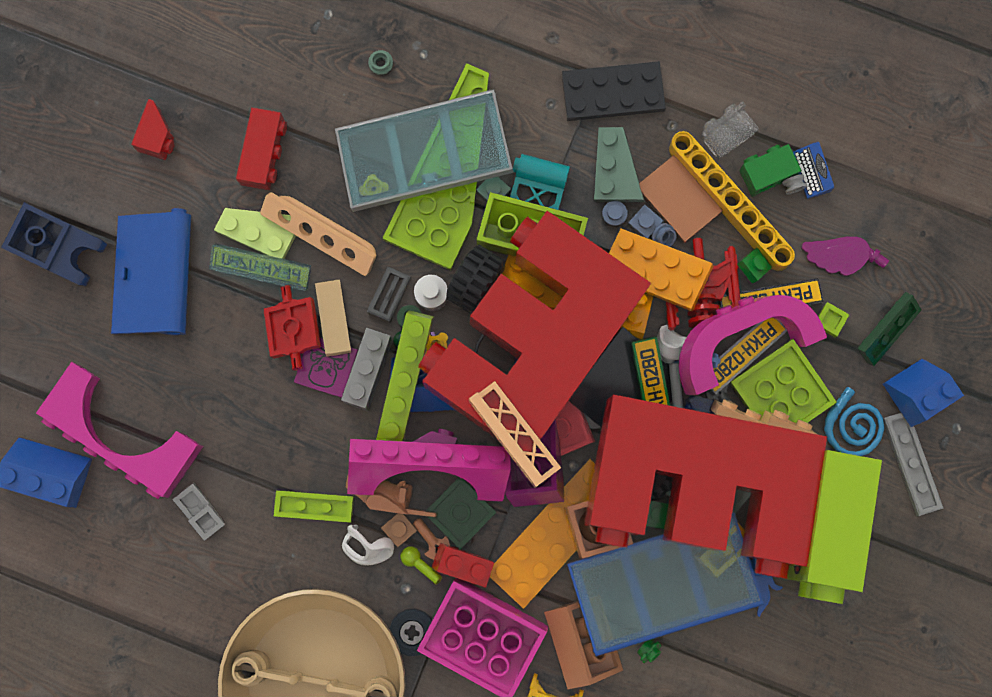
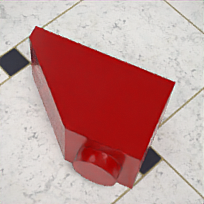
(153, 133)

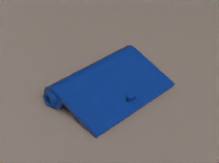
(152, 273)

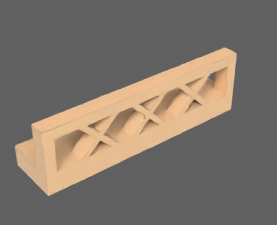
(506, 439)

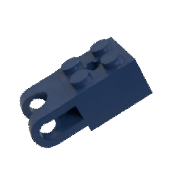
(59, 245)

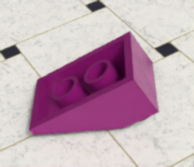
(519, 488)

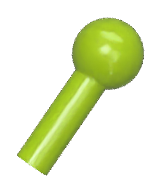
(411, 557)

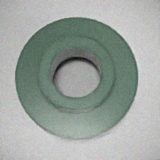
(377, 56)

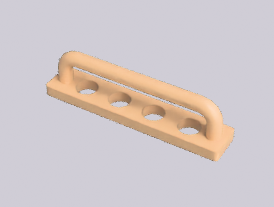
(364, 251)

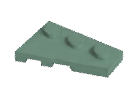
(615, 168)

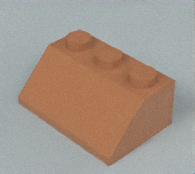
(575, 648)

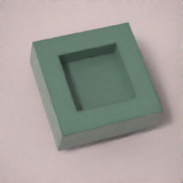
(493, 185)

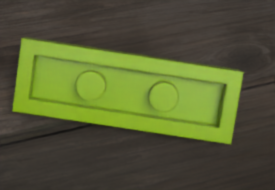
(313, 506)

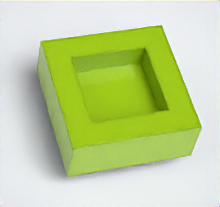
(832, 319)

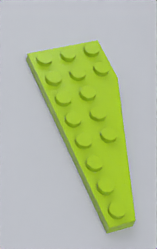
(439, 221)

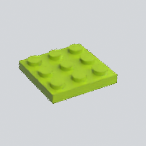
(785, 384)

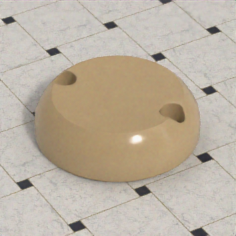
(312, 648)

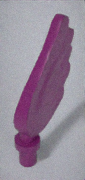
(842, 255)

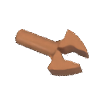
(429, 537)

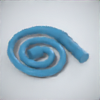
(833, 414)

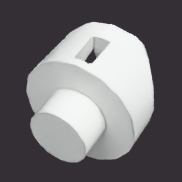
(431, 292)
(669, 344)

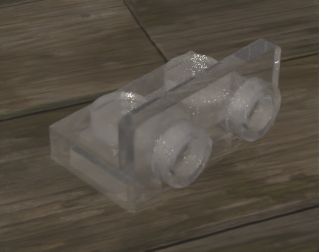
(729, 130)

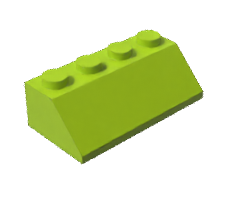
(506, 214)

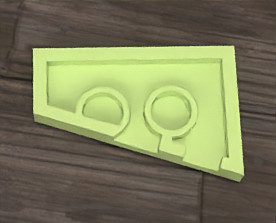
(255, 232)

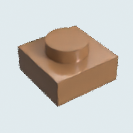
(399, 529)

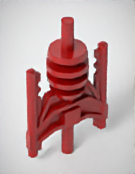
(721, 277)

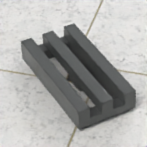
(380, 314)

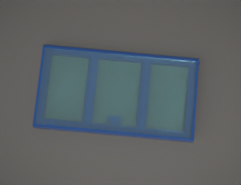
(661, 589)

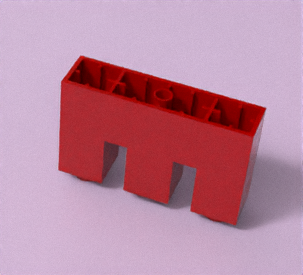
(551, 345)
(708, 463)

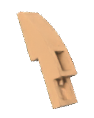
(776, 419)

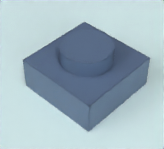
(645, 222)

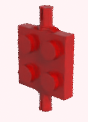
(292, 327)

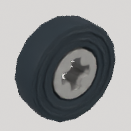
(404, 621)

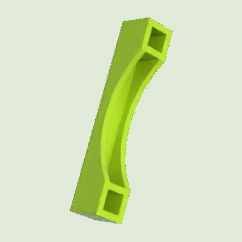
(404, 376)

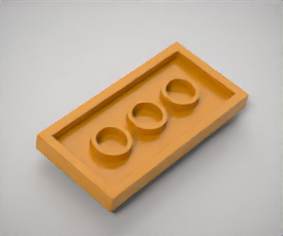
(672, 273)

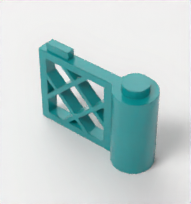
(540, 175)

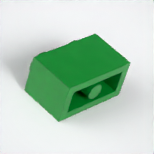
(769, 169)

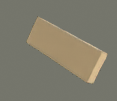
(333, 318)

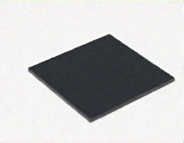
(611, 375)

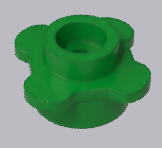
(649, 651)

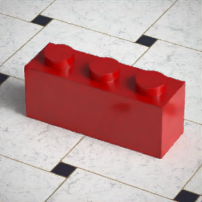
(261, 149)

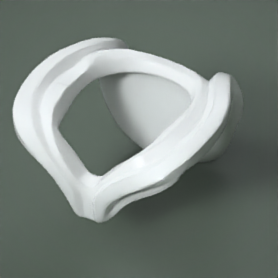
(375, 553)

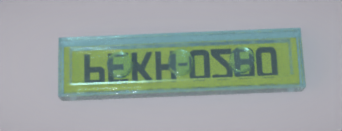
(260, 267)

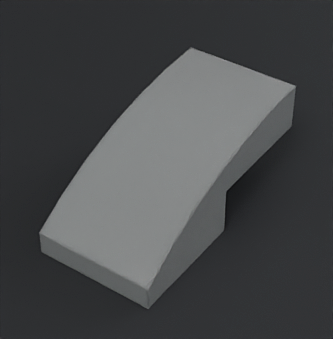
(199, 511)

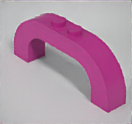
(698, 348)

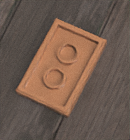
(679, 199)

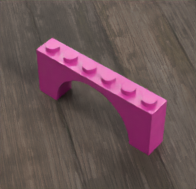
(70, 411)
(376, 460)

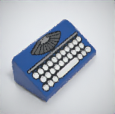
(814, 170)

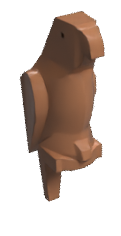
(393, 499)

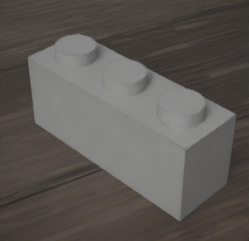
(367, 369)

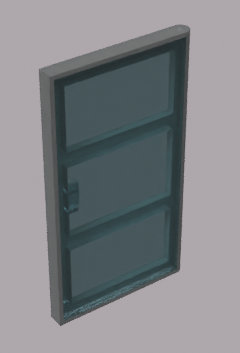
(423, 150)

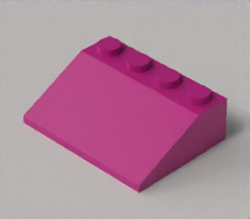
(483, 638)

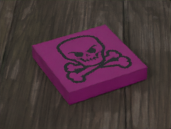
(325, 373)

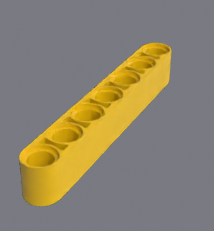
(729, 189)

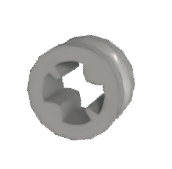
(794, 184)

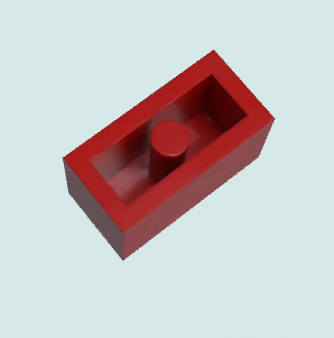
(462, 565)

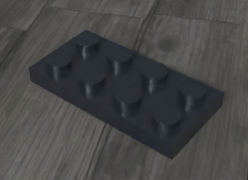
(613, 91)

